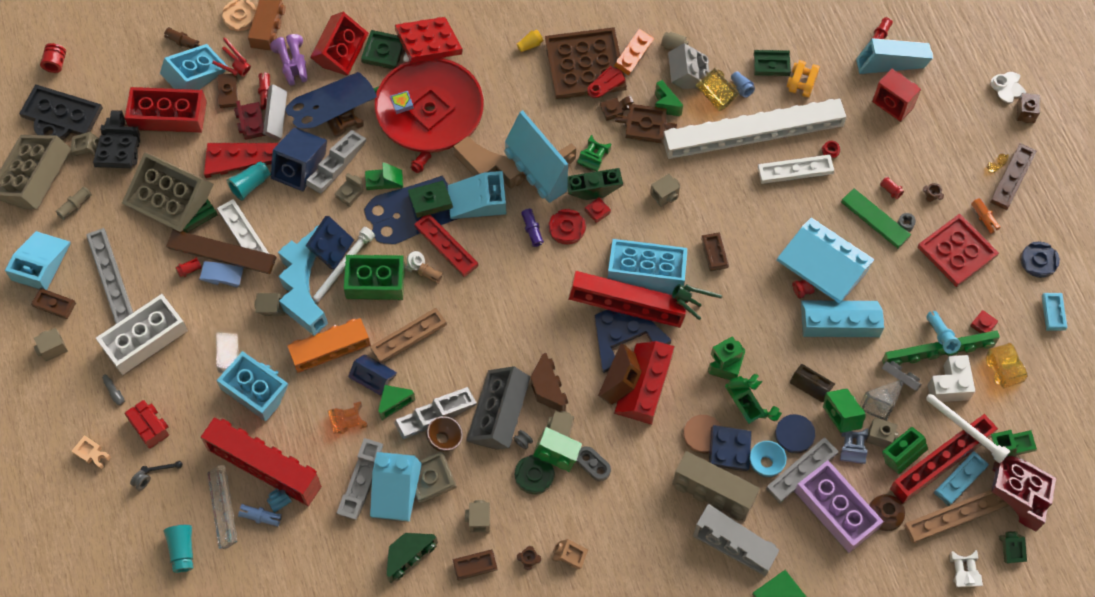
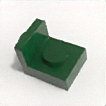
(1014, 547)

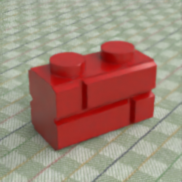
(147, 424)

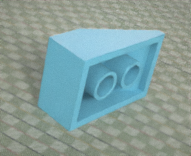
(191, 68)
(394, 486)

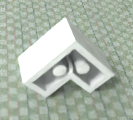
(956, 383)

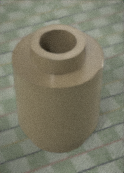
(673, 40)

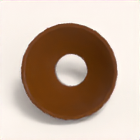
(449, 428)
(891, 521)

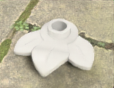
(1009, 87)

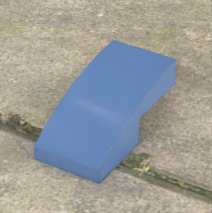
(220, 272)

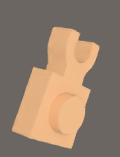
(89, 450)

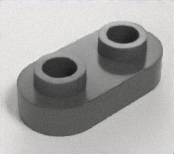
(593, 464)

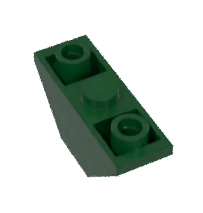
(594, 184)
(408, 552)

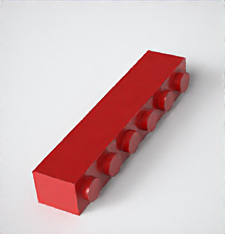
(626, 299)
(940, 460)

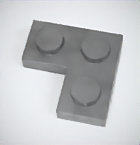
(909, 379)

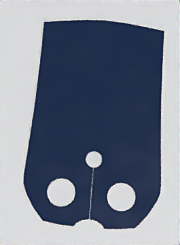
(332, 100)
(399, 202)

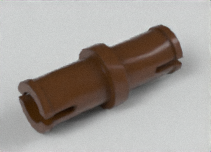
(181, 38)

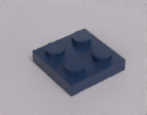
(329, 242)
(730, 448)

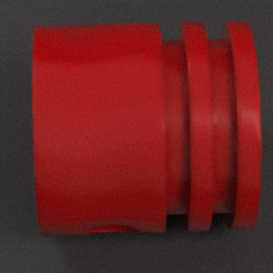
(53, 58)

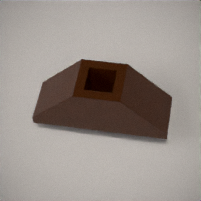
(621, 376)
(547, 385)

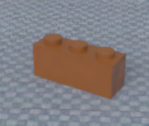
(266, 23)

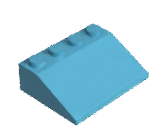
(537, 158)
(825, 260)
(647, 265)

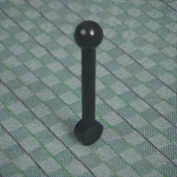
(178, 464)

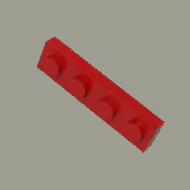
(446, 245)

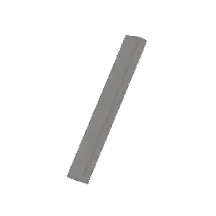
(110, 275)

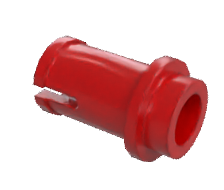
(418, 164)
(895, 190)
(188, 267)

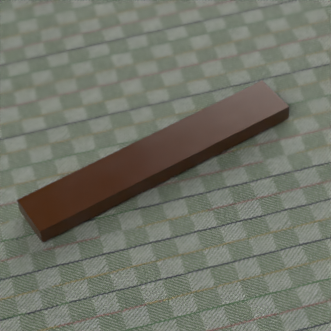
(221, 251)

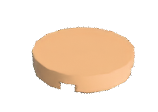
(239, 15)

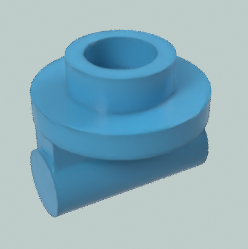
(278, 499)

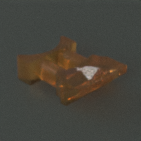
(338, 416)

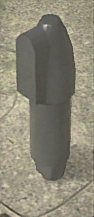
(114, 393)

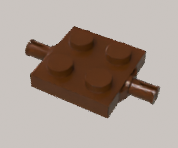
(645, 123)

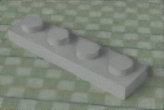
(786, 483)

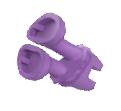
(297, 64)

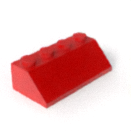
(643, 401)

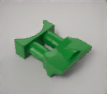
(589, 158)

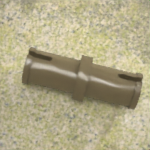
(73, 203)

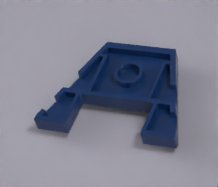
(619, 328)

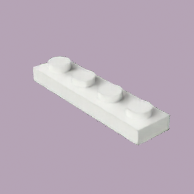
(795, 169)
(240, 226)

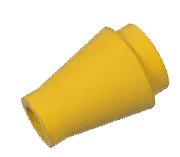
(531, 40)

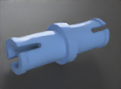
(259, 515)

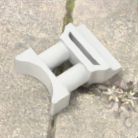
(966, 578)

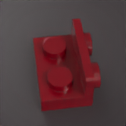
(251, 120)

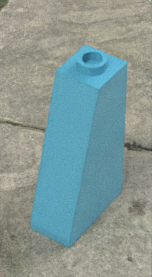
(885, 55)

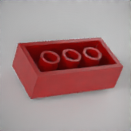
(166, 109)

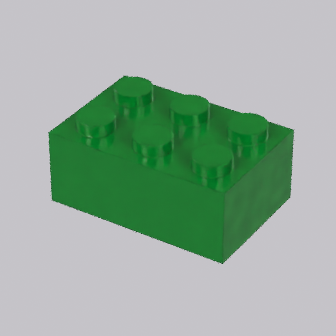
(374, 277)

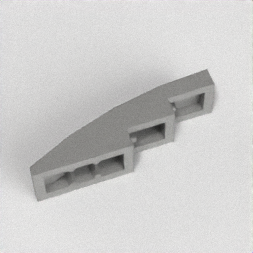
(337, 160)
(447, 405)

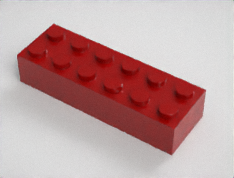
(261, 461)

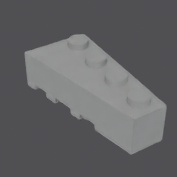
(735, 540)

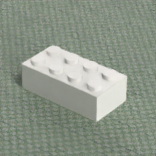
(142, 334)

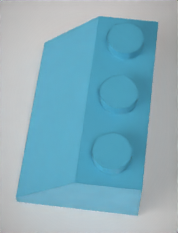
(253, 386)

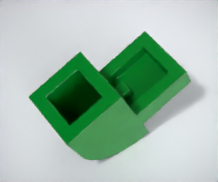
(1016, 443)

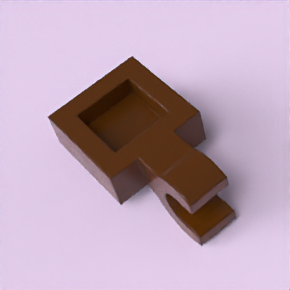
(613, 107)

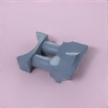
(854, 452)

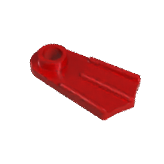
(606, 82)

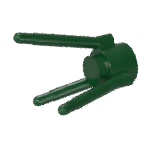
(683, 296)

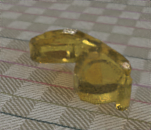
(1002, 160)

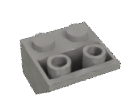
(687, 66)

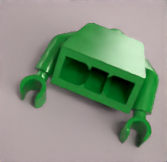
(747, 402)

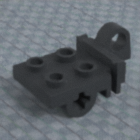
(117, 143)

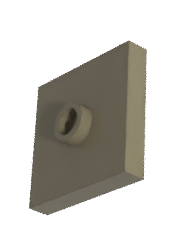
(434, 478)

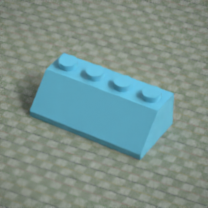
(841, 319)

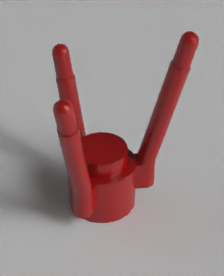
(239, 65)

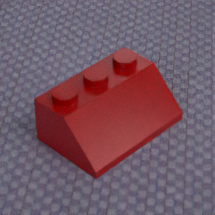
(339, 44)

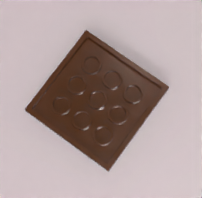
(580, 59)

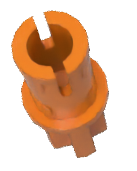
(985, 215)

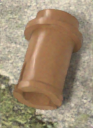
(430, 273)

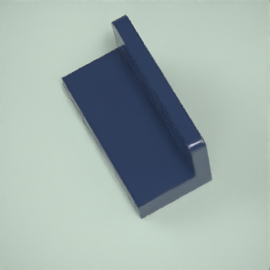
(371, 374)

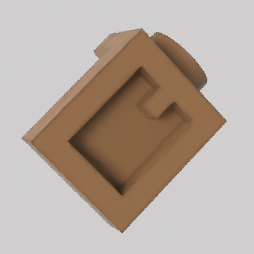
(570, 553)

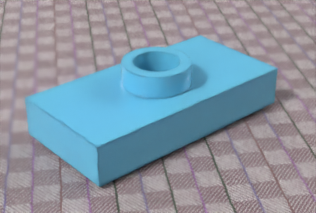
(1054, 312)

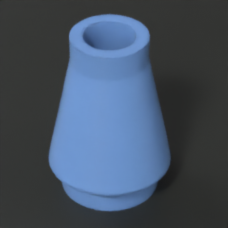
(744, 86)

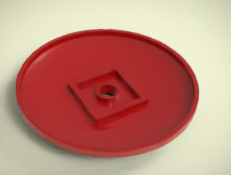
(432, 83)

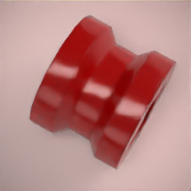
(802, 288)

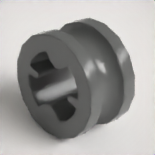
(907, 216)
(523, 439)
(140, 480)

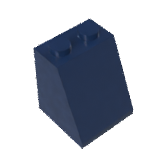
(297, 158)

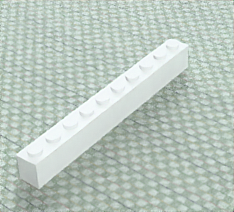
(754, 128)

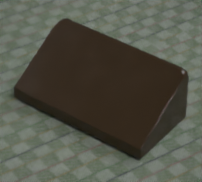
(811, 382)

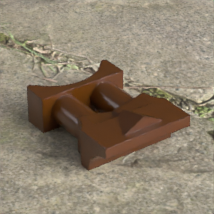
(338, 125)

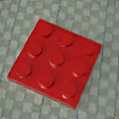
(428, 39)
(958, 250)

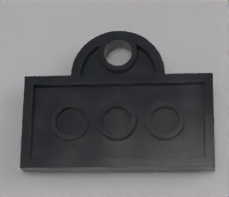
(59, 112)

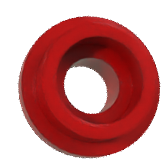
(833, 145)

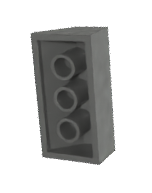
(498, 408)

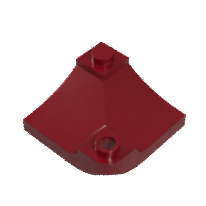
(1024, 489)

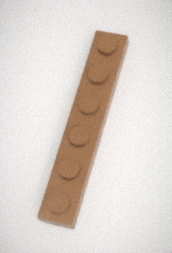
(954, 516)

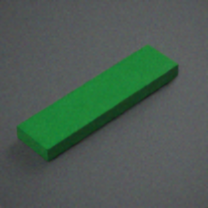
(876, 218)

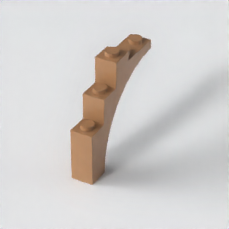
(481, 160)

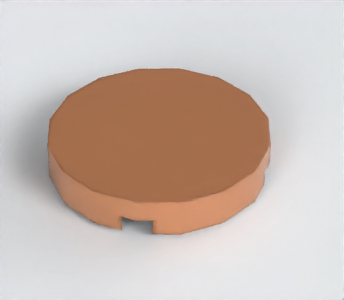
(698, 433)

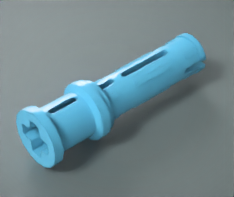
(944, 335)

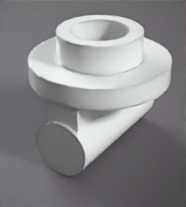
(414, 261)

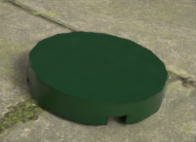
(534, 475)

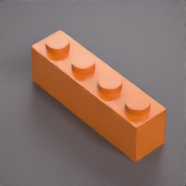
(329, 345)

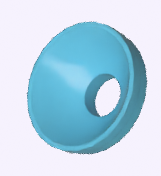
(772, 451)

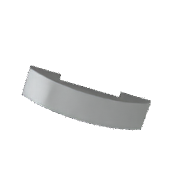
(360, 481)

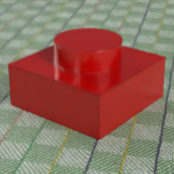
(597, 210)
(984, 322)

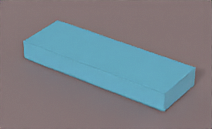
(961, 478)

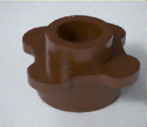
(936, 188)
(529, 551)

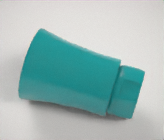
(248, 180)
(180, 547)

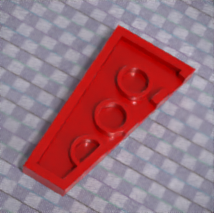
(235, 156)

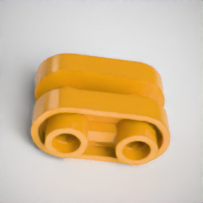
(799, 70)

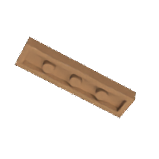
(408, 335)

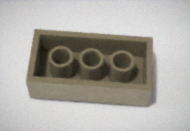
(715, 486)

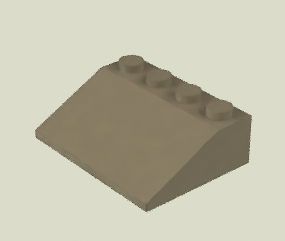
(31, 169)
(166, 192)

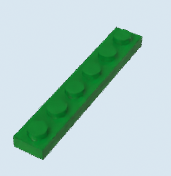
(934, 350)

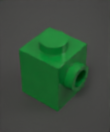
(727, 352)

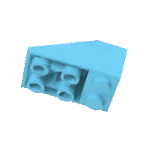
(478, 196)
(37, 260)

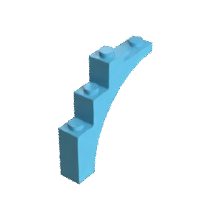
(295, 279)

